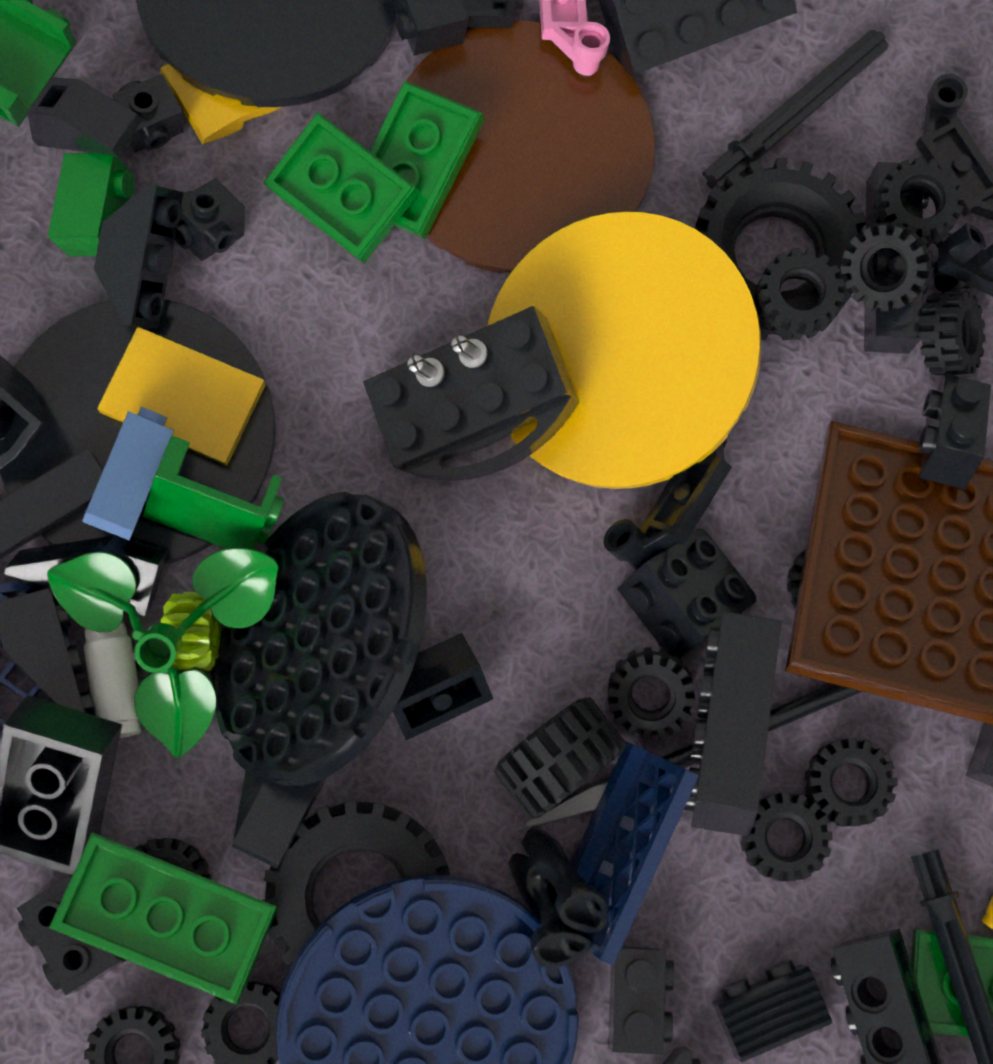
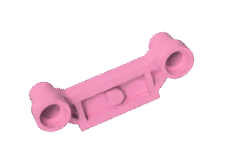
(568, 28)

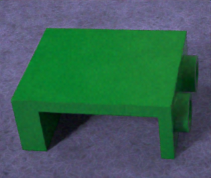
(31, 53)
(207, 511)

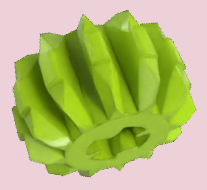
(201, 639)

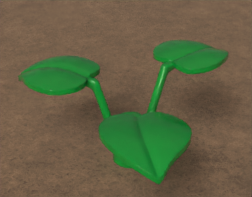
(173, 704)

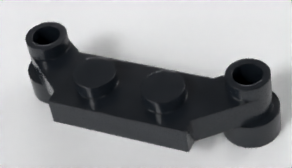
(951, 145)
(672, 515)

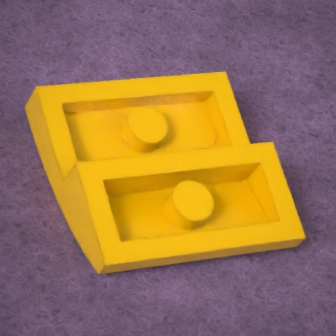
(210, 115)

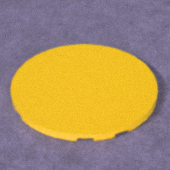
(652, 342)

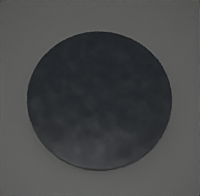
(269, 48)
(70, 376)
(332, 650)

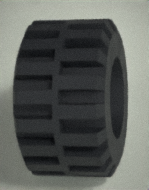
(559, 757)

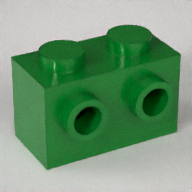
(86, 195)

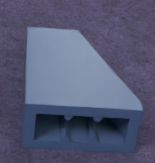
(128, 473)

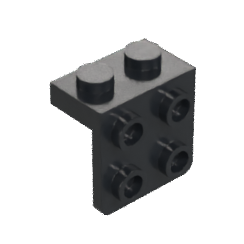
(686, 593)

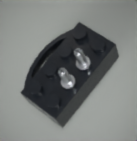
(474, 397)

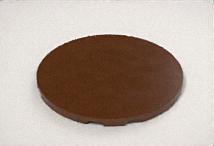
(549, 144)

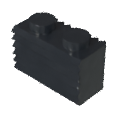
(772, 1010)

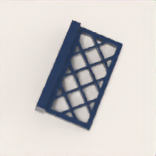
(622, 830)

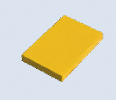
(197, 394)

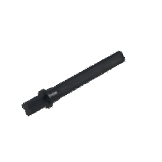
(797, 108)
(956, 952)

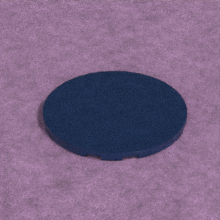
(426, 978)

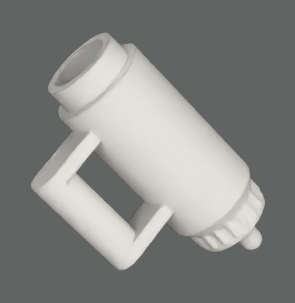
(113, 677)

